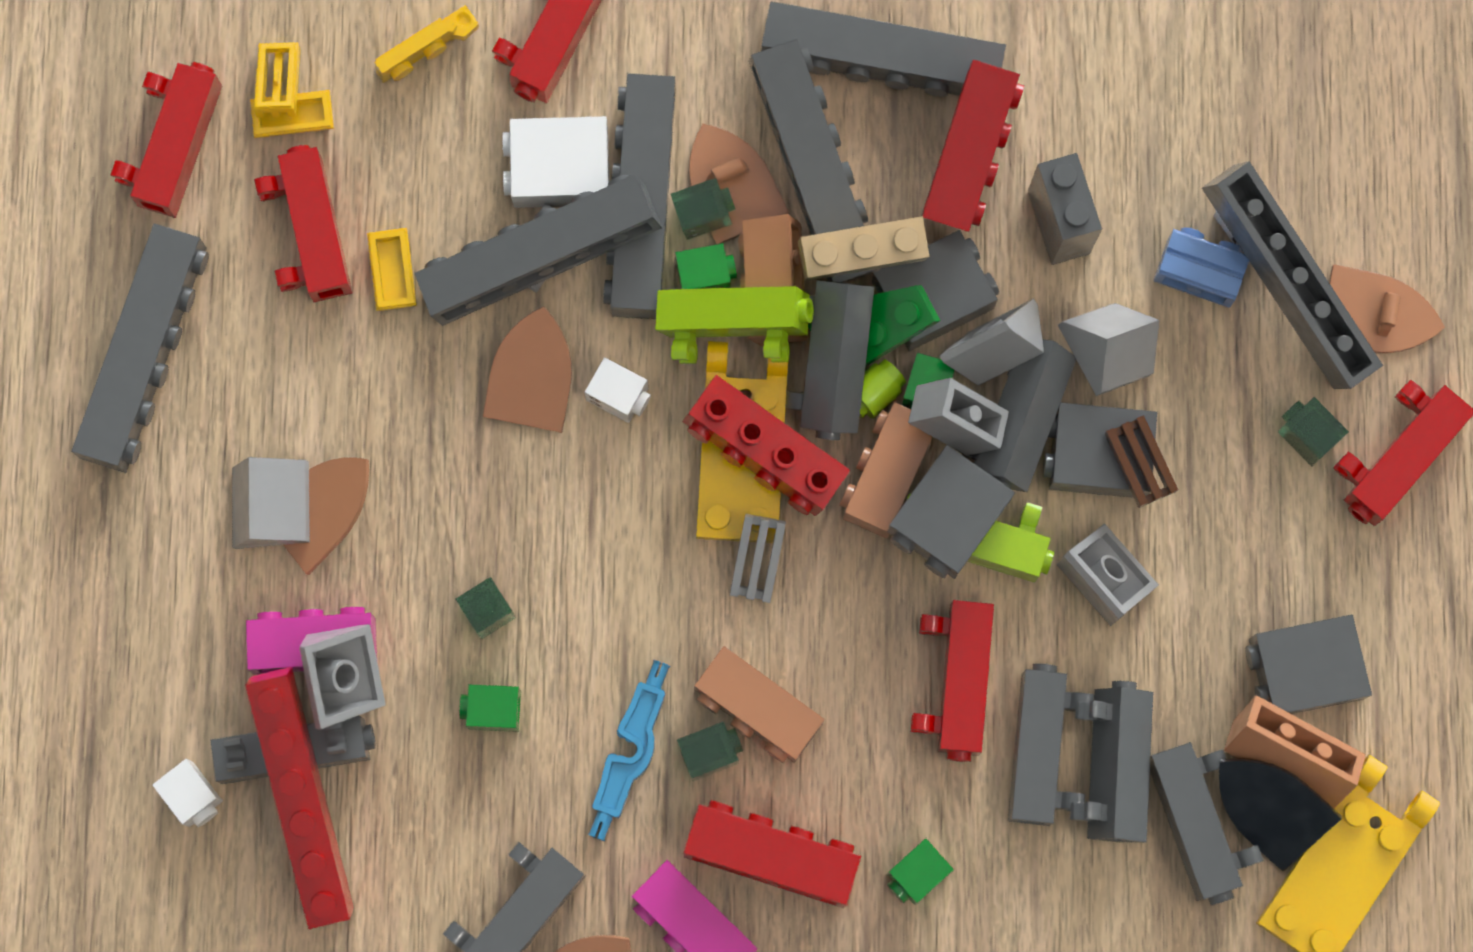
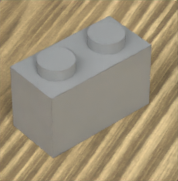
(958, 416)

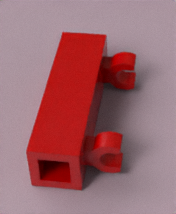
(548, 49)
(175, 138)
(313, 222)
(1408, 456)
(964, 679)

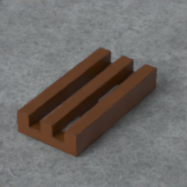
(1157, 458)

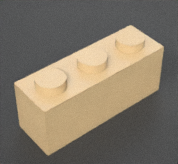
(863, 248)

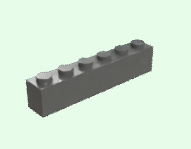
(879, 49)
(808, 142)
(646, 151)
(537, 249)
(1292, 276)
(141, 348)

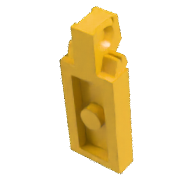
(425, 43)

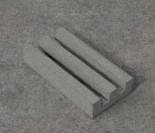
(751, 591)

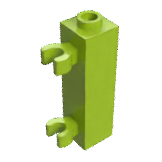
(733, 313)
(1016, 549)

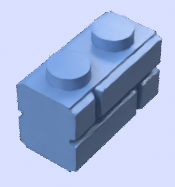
(1202, 266)

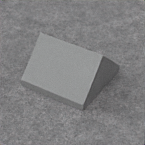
(997, 344)
(1112, 345)
(270, 502)
(1107, 574)
(341, 674)

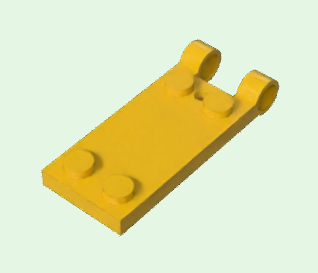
(728, 490)
(1344, 869)

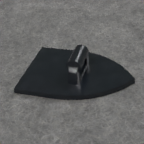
(1274, 809)

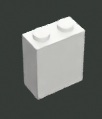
(555, 159)

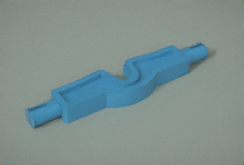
(622, 771)

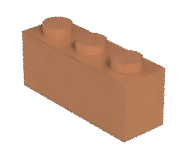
(771, 257)
(886, 472)
(757, 706)
(1288, 742)

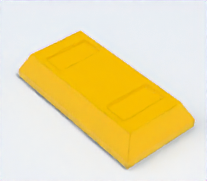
(312, 114)
(391, 269)

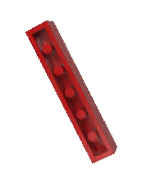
(299, 797)

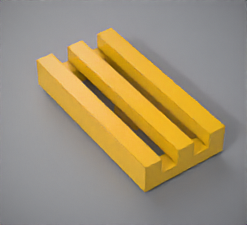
(276, 105)

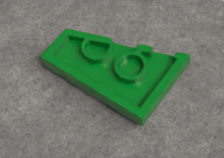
(897, 319)

